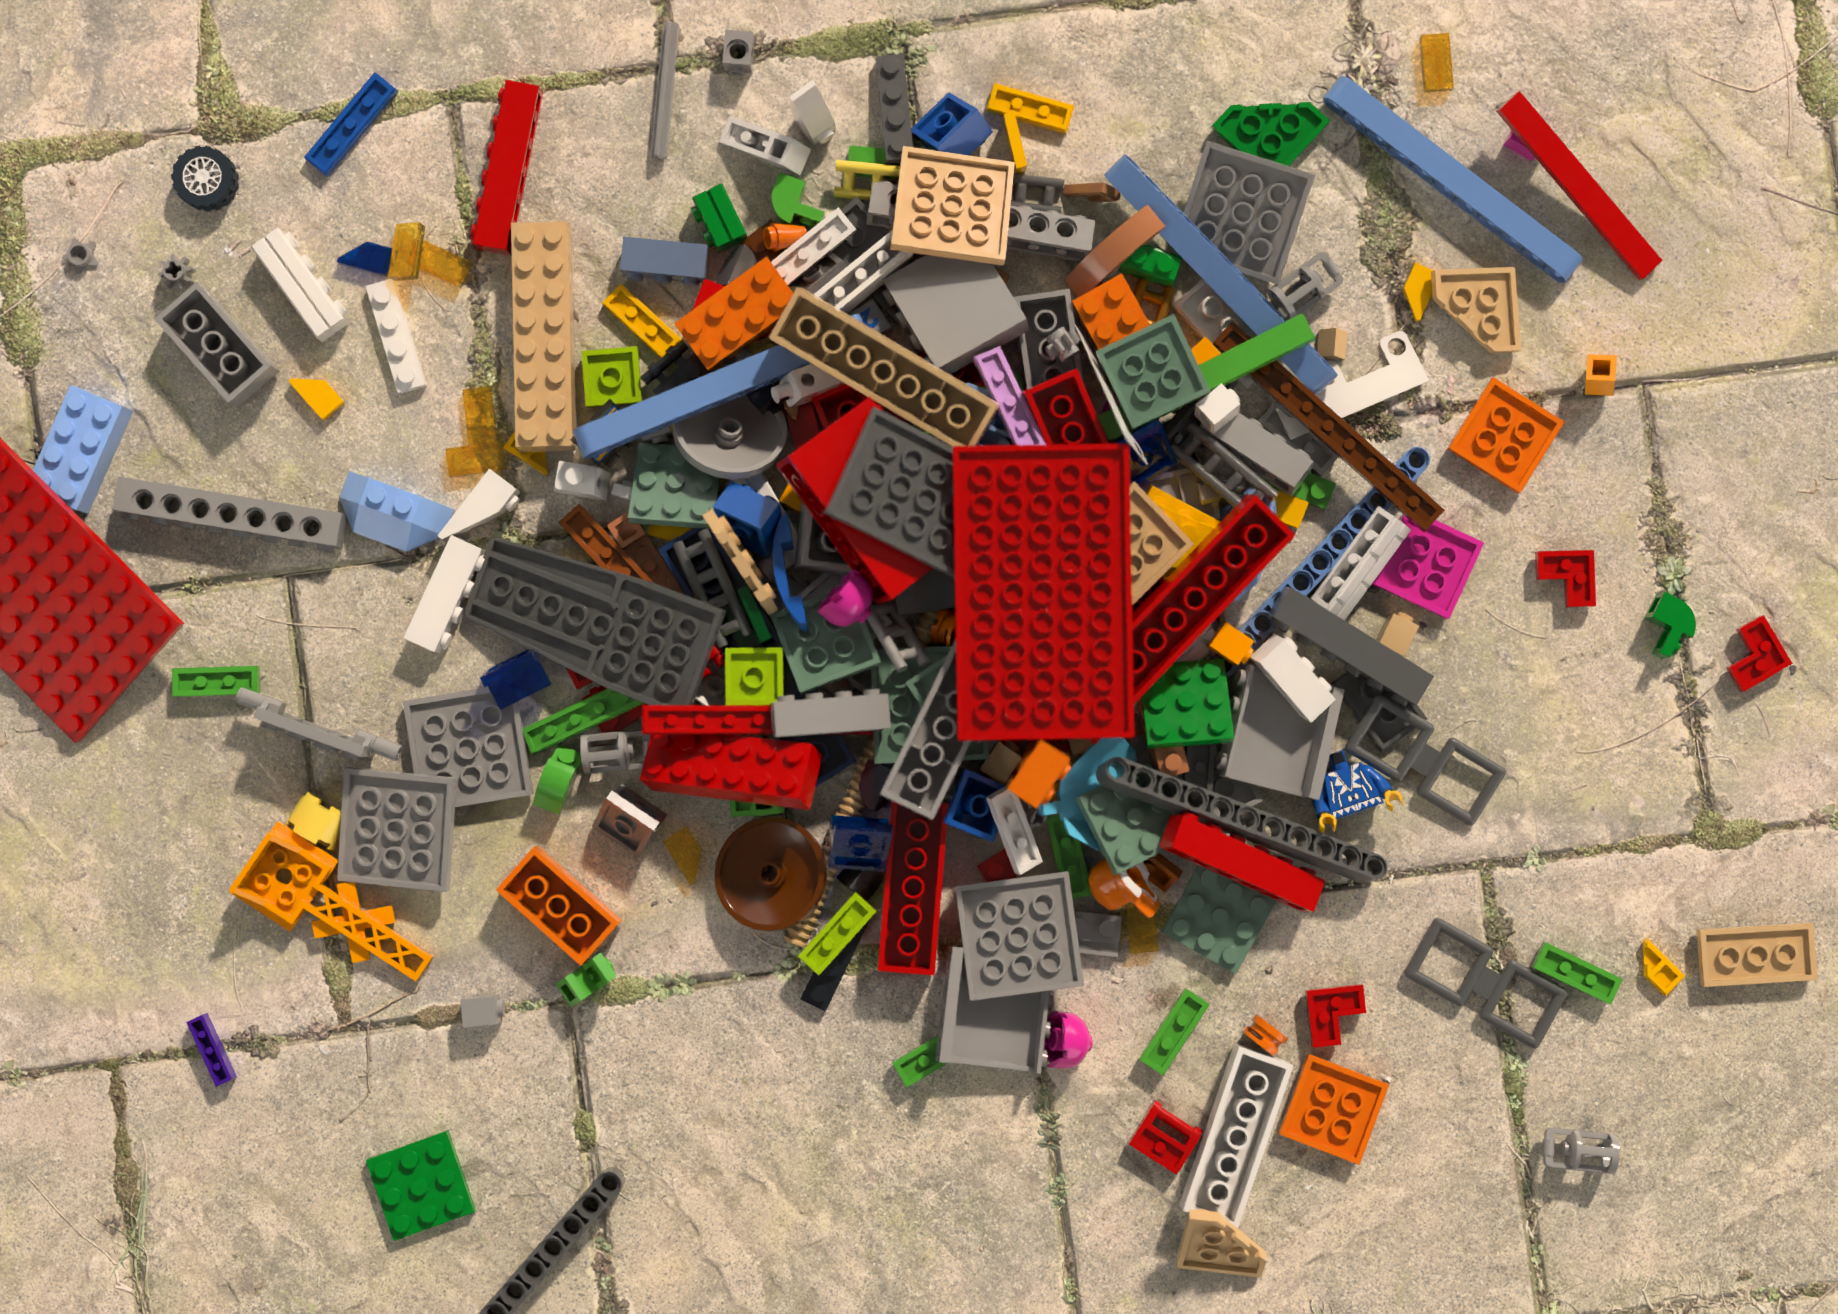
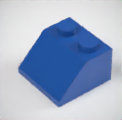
(952, 127)
(750, 517)
(969, 807)

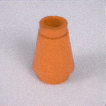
(782, 235)

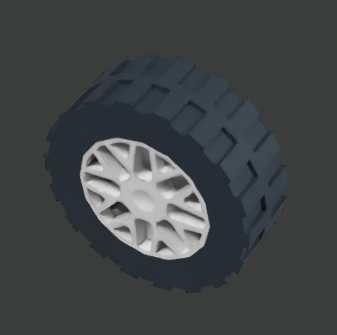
(205, 178)

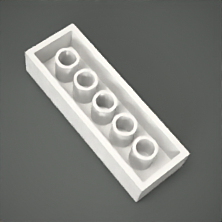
(1236, 1133)

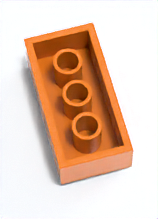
(1109, 312)
(736, 315)
(1039, 769)
(559, 905)

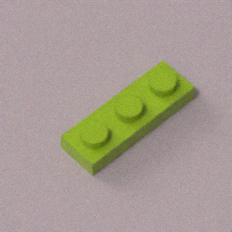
(837, 933)

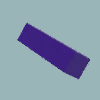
(211, 1049)

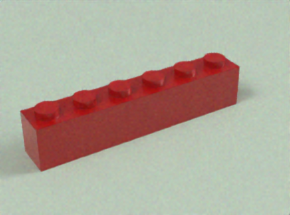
(507, 166)
(1241, 862)

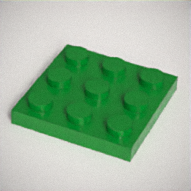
(1188, 706)
(420, 1185)

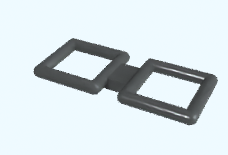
(1425, 759)
(1486, 983)

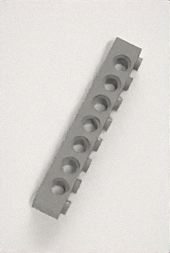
(1020, 237)
(131, 492)

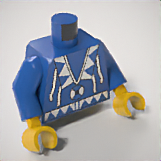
(1351, 790)

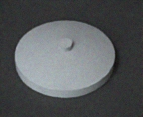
(732, 439)

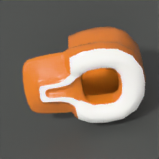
(1121, 889)

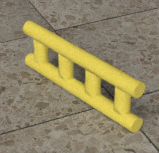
(852, 167)

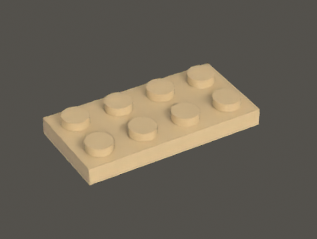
(1756, 954)

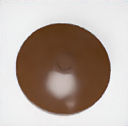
(770, 874)

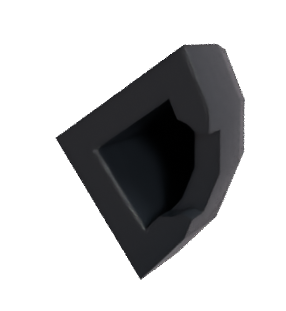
(763, 400)
(871, 784)
(861, 881)

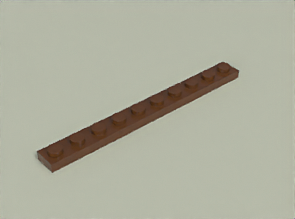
(1338, 436)

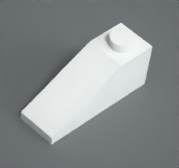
(812, 114)
(765, 145)
(486, 502)

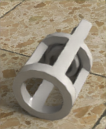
(1309, 283)
(622, 751)
(1574, 1149)

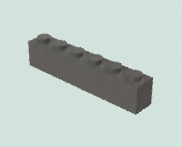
(1350, 646)

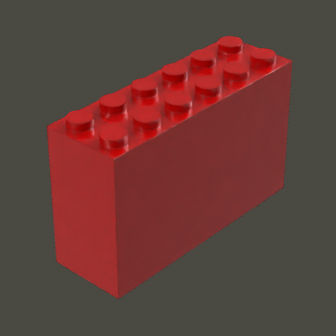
(813, 476)

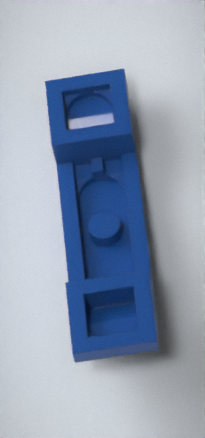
(784, 542)

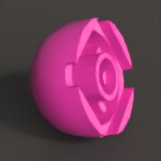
(848, 601)
(1067, 1041)

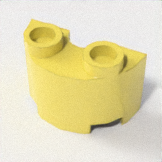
(316, 821)

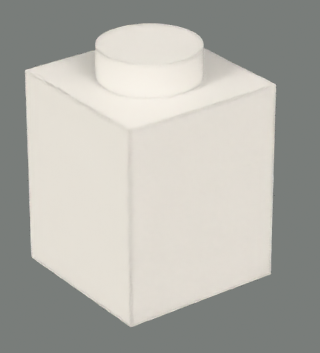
(1217, 408)

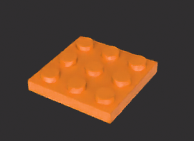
(1505, 435)
(1333, 1108)

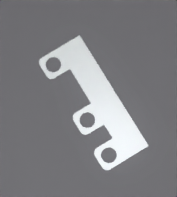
(1110, 396)
(1347, 398)

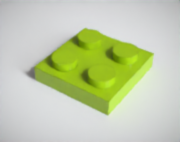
(612, 375)
(753, 676)

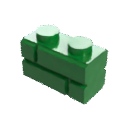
(719, 218)
(1152, 265)

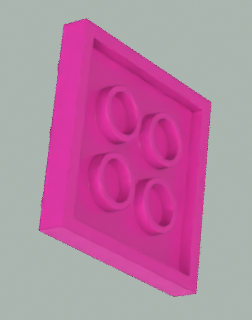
(1430, 567)

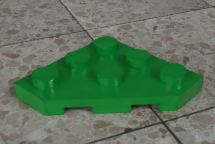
(1271, 129)

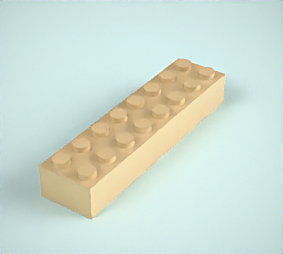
(543, 336)
(883, 370)

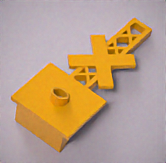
(310, 867)

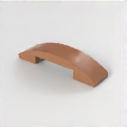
(1114, 251)
(642, 551)

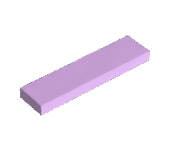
(1005, 390)

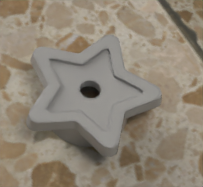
(75, 250)

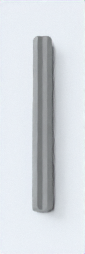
(665, 90)

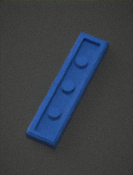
(351, 124)

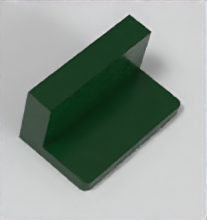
(755, 617)

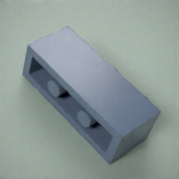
(664, 261)

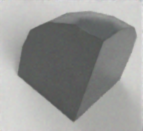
(736, 264)

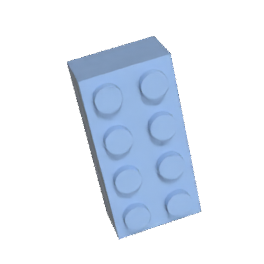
(81, 446)

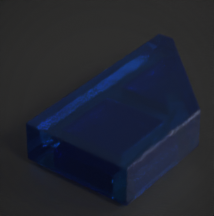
(369, 258)

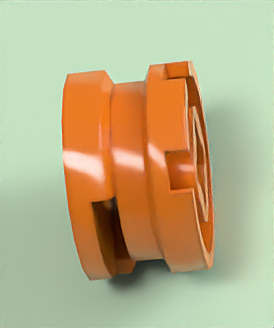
(945, 630)
(1265, 1035)

